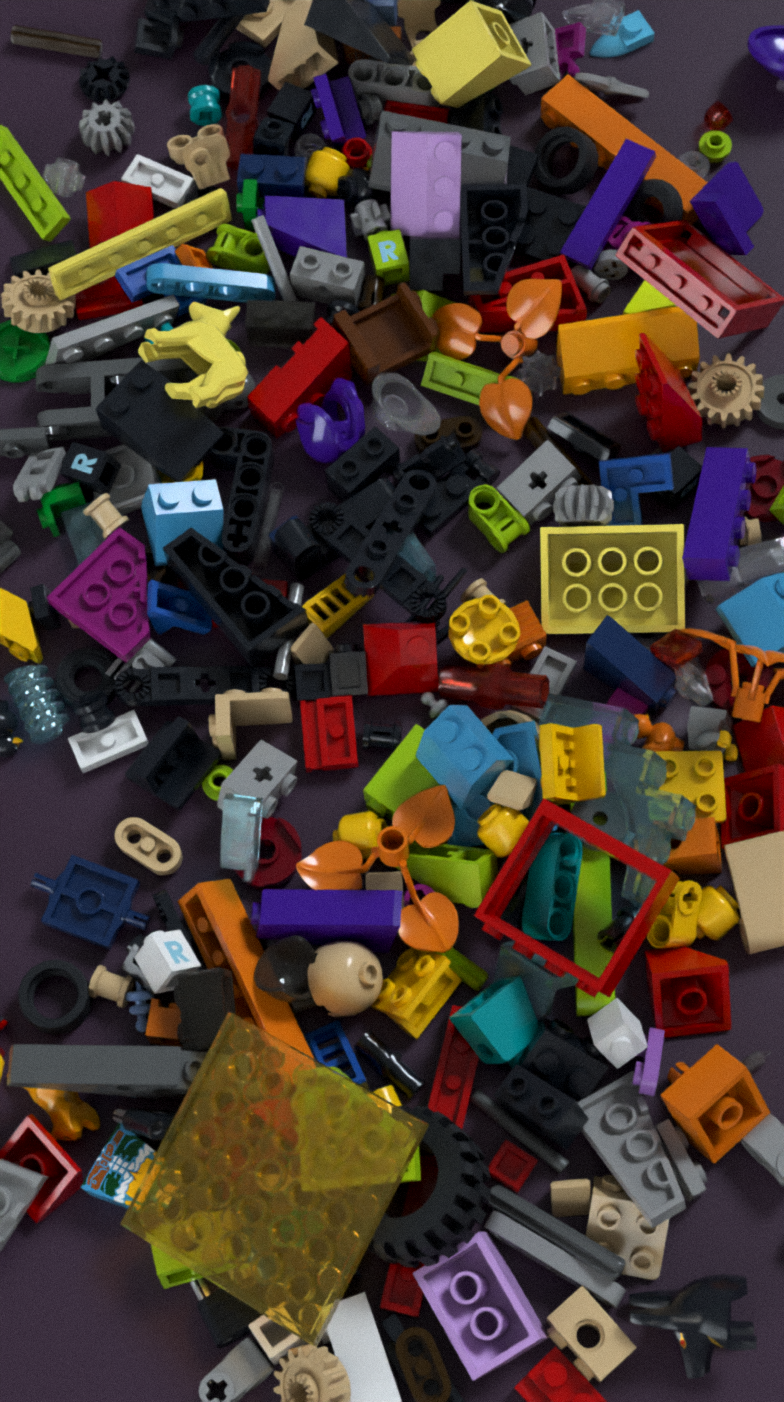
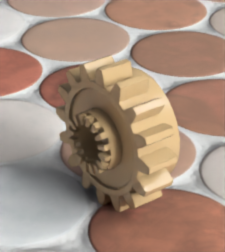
(34, 304)
(727, 375)
(312, 1376)

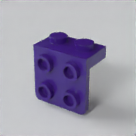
(728, 209)

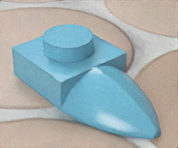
(631, 35)

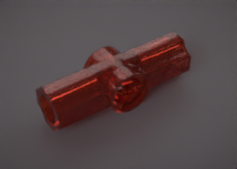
(243, 99)
(493, 686)

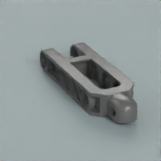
(98, 378)

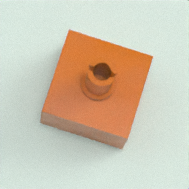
(714, 1102)

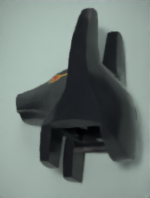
(698, 1318)

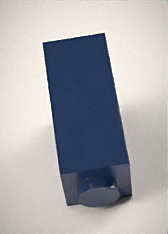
(625, 663)

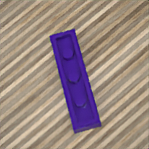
(608, 204)

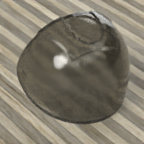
(284, 969)

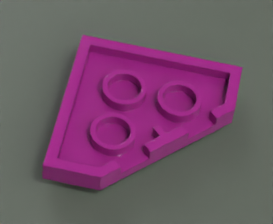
(109, 595)

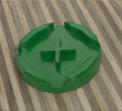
(21, 352)

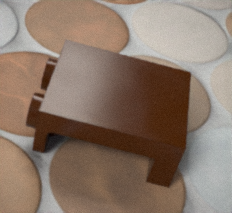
(388, 334)

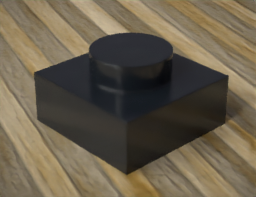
(41, 610)
(311, 681)

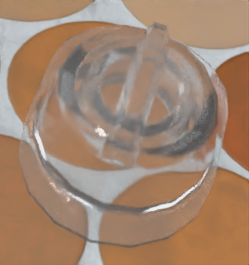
(401, 407)

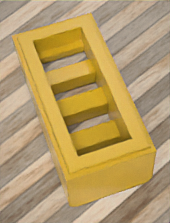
(336, 619)

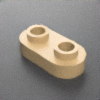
(150, 847)

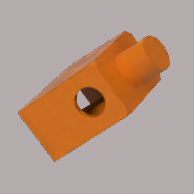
(699, 851)

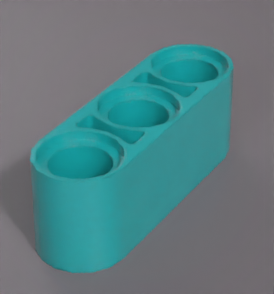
(552, 888)

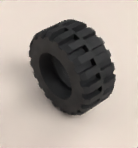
(452, 1206)

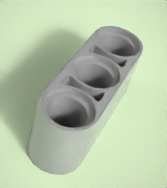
(391, 82)

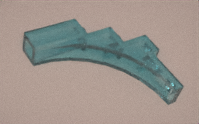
(637, 774)

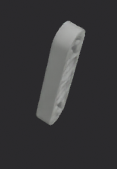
(554, 1259)

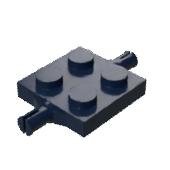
(90, 902)

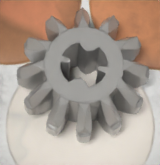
(106, 127)
(583, 505)

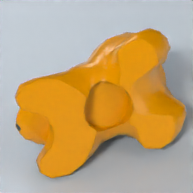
(66, 1111)

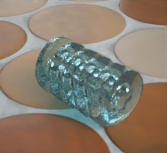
(37, 703)

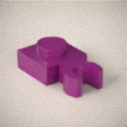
(570, 46)

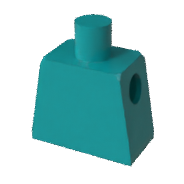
(498, 1022)

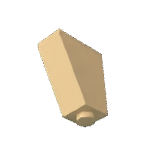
(300, 50)

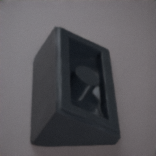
(42, 258)

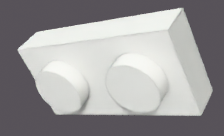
(166, 184)
(113, 742)

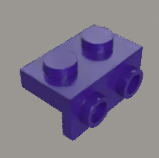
(339, 108)

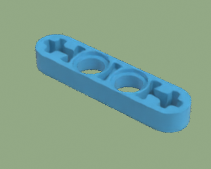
(209, 283)

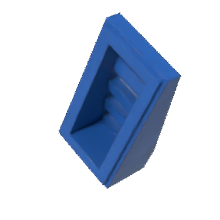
(326, 1034)

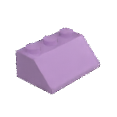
(426, 183)
(481, 1306)

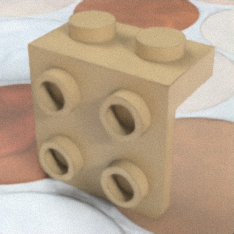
(244, 709)
(624, 1230)

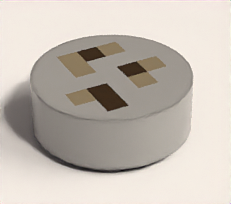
(609, 266)

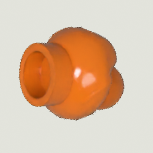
(658, 736)

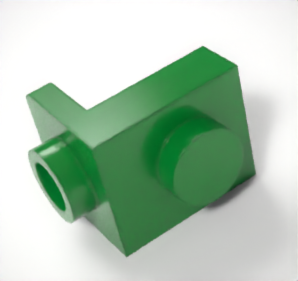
(249, 202)
(59, 500)

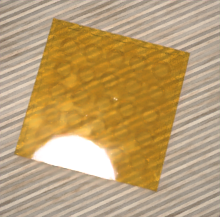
(274, 1177)

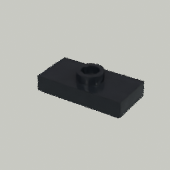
(584, 437)

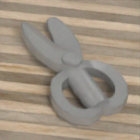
(609, 85)

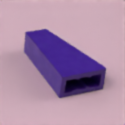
(329, 916)

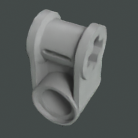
(766, 1146)
(240, 1369)

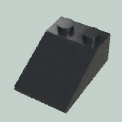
(360, 27)
(155, 426)

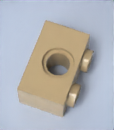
(583, 1311)

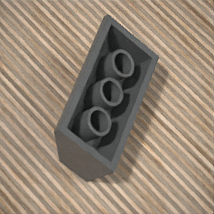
(482, 153)

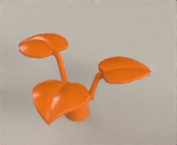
(534, 308)
(749, 698)
(428, 821)

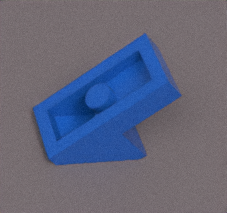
(175, 607)

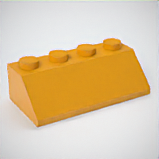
(603, 349)

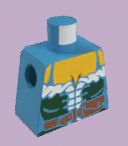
(119, 1168)

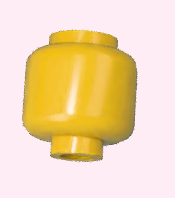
(323, 172)
(501, 829)
(360, 830)
(716, 913)

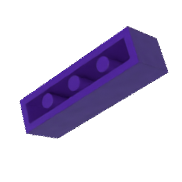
(718, 514)

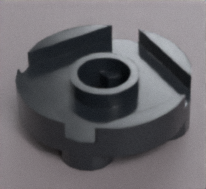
(238, 54)

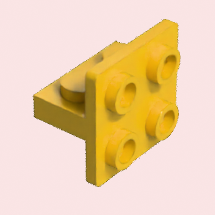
(571, 763)
(697, 778)
(416, 990)

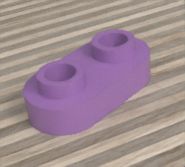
(647, 1072)

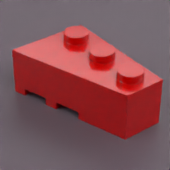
(494, 309)
(301, 379)

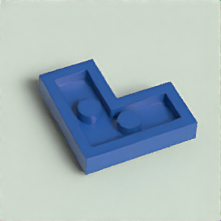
(133, 278)
(633, 476)

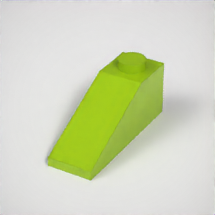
(454, 871)

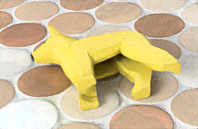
(205, 351)

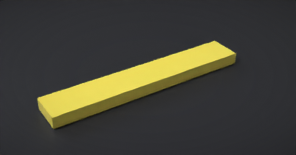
(155, 235)

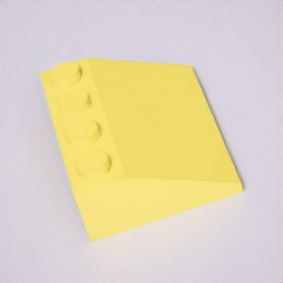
(613, 572)

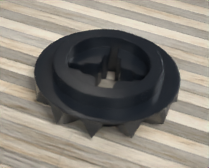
(101, 89)

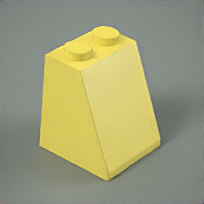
(469, 54)

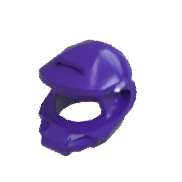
(320, 429)

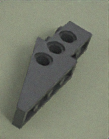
(105, 1069)

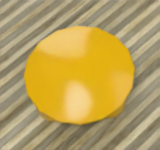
(484, 630)

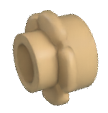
(752, 532)

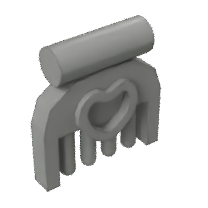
(148, 656)

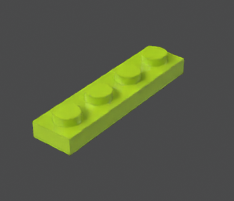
(30, 189)

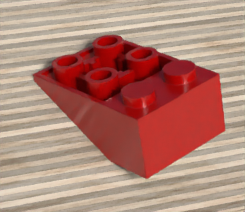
(665, 399)

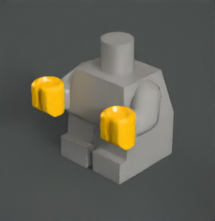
(709, 731)

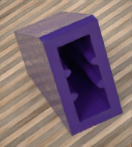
(305, 223)

